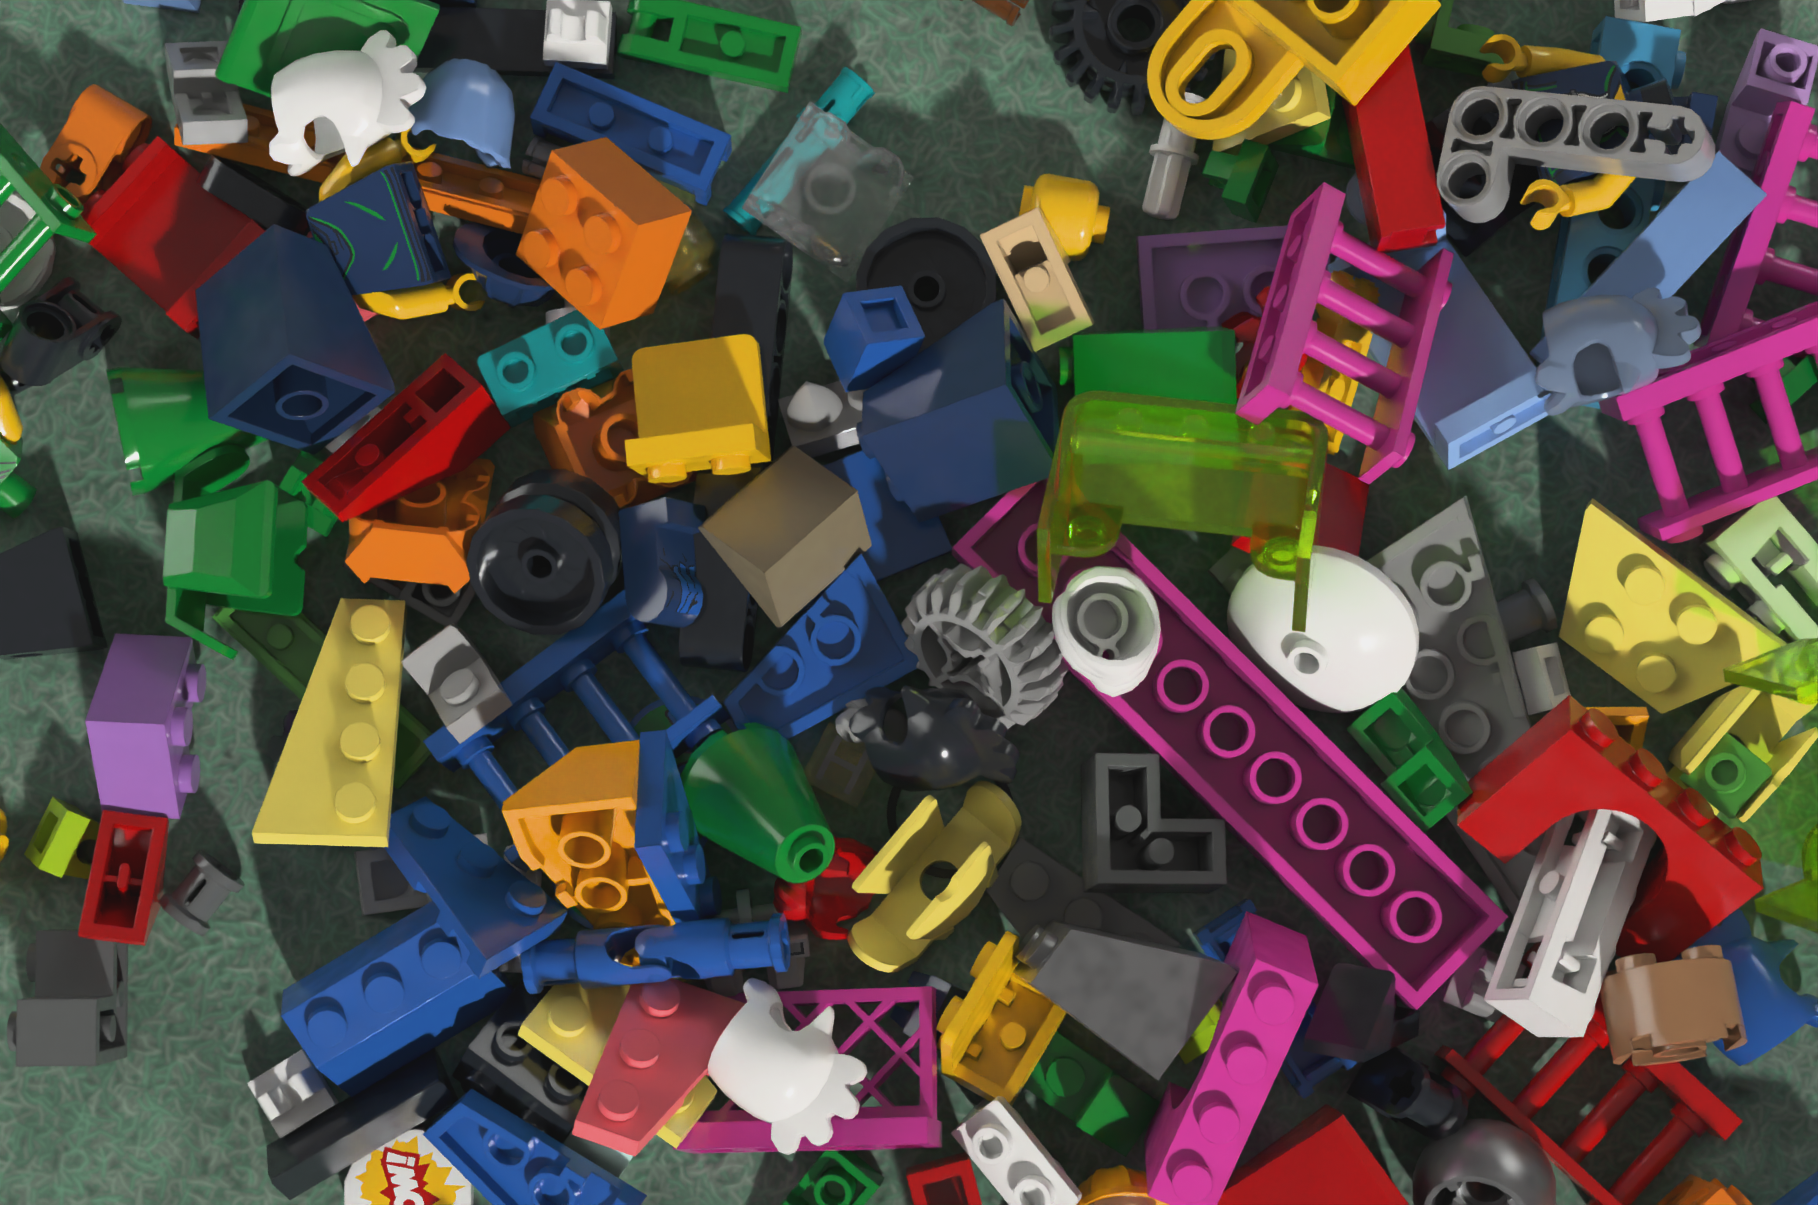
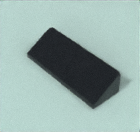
(359, 1125)

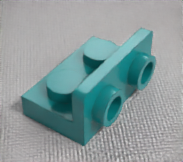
(546, 363)

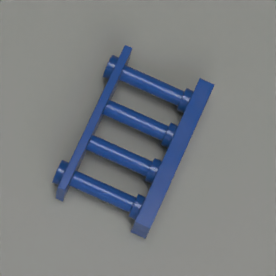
(571, 666)

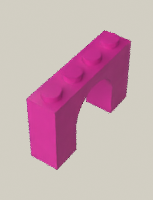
(1204, 1129)

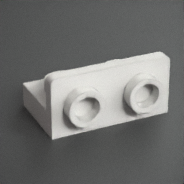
(1013, 1156)

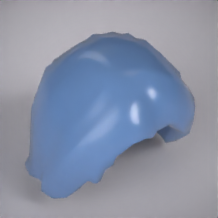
(470, 105)

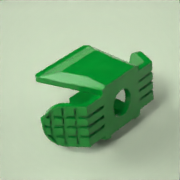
(230, 546)

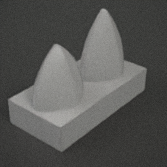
(822, 417)

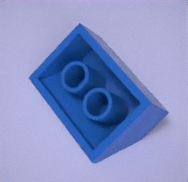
(389, 1001)

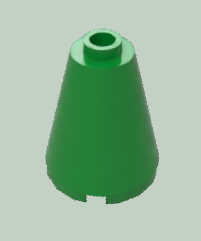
(166, 423)
(758, 802)

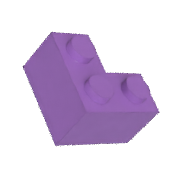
(144, 725)

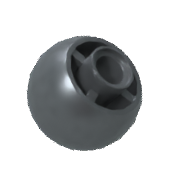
(1484, 1166)

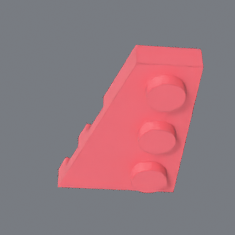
(651, 1062)

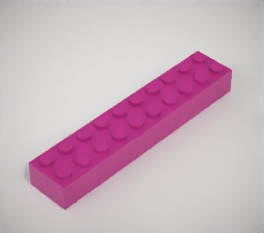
(1268, 772)

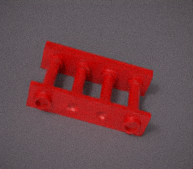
(1694, 1112)

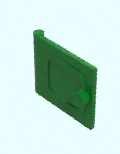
(281, 31)

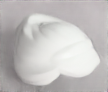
(1109, 613)

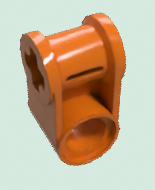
(96, 141)

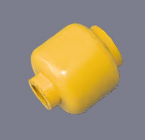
(1070, 210)

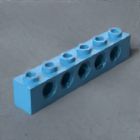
(1645, 56)

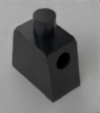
(47, 598)

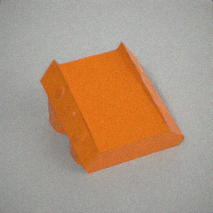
(588, 437)
(424, 532)

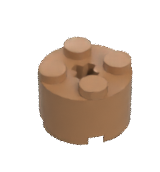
(1671, 1007)

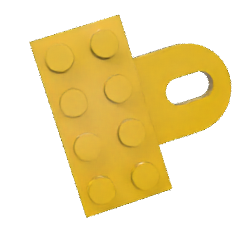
(1337, 40)

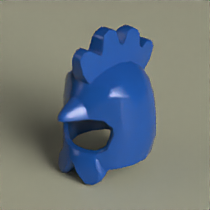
(1767, 1004)

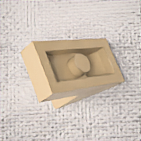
(1037, 278)

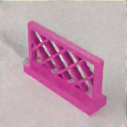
(872, 1127)

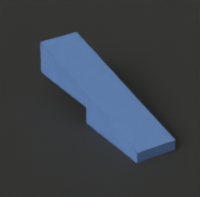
(1678, 236)

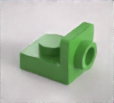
(1455, 48)
(1728, 776)

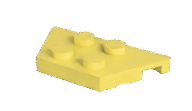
(1652, 617)

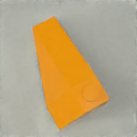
(581, 832)

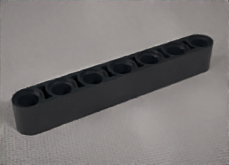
(752, 301)

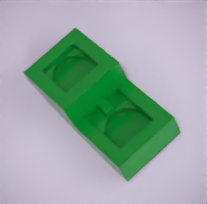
(1413, 757)

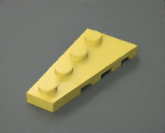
(342, 746)

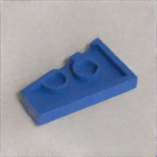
(825, 658)
(668, 835)
(474, 888)
(518, 1162)

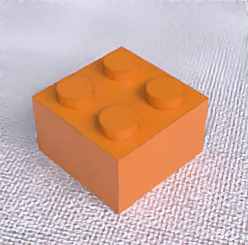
(603, 232)

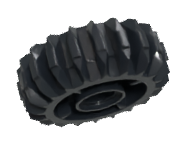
(1102, 52)

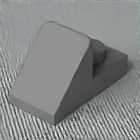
(457, 681)

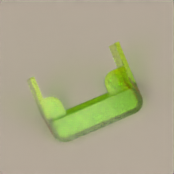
(1185, 470)

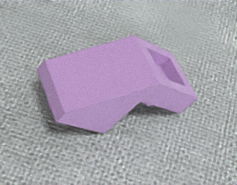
(1773, 72)

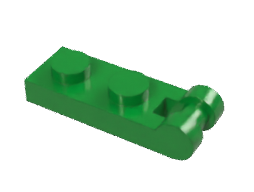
(713, 42)

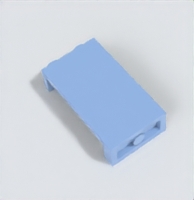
(1477, 373)

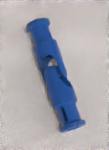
(682, 950)

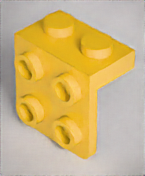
(698, 409)
(999, 1027)

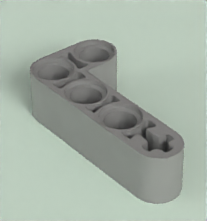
(1573, 149)

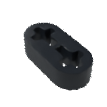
(252, 195)

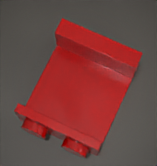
(166, 229)

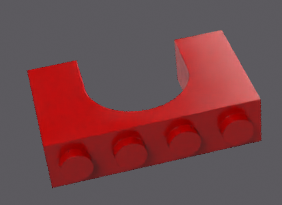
(1582, 764)

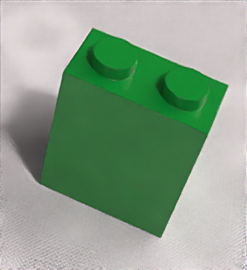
(1153, 362)

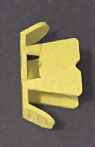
(1760, 724)
(907, 918)

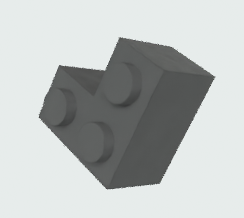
(1129, 843)
(77, 1002)

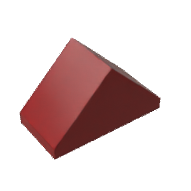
(125, 878)

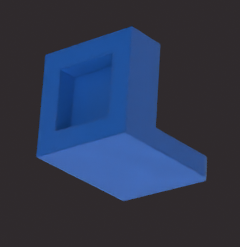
(872, 336)

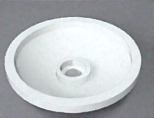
(1355, 629)

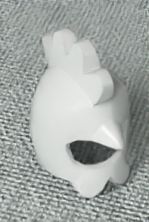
(350, 99)
(785, 1074)

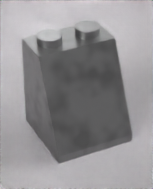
(1123, 988)

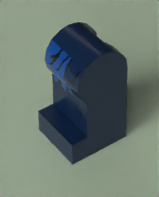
(661, 561)

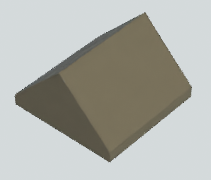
(789, 533)

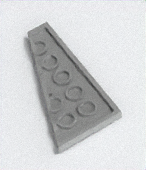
(1463, 662)

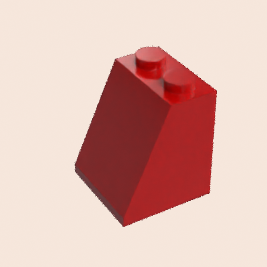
(1313, 1165)

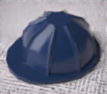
(497, 268)

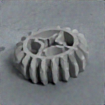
(985, 641)

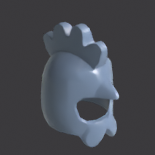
(1612, 346)

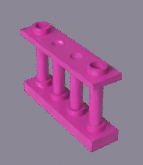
(1747, 255)
(1290, 332)
(1751, 352)

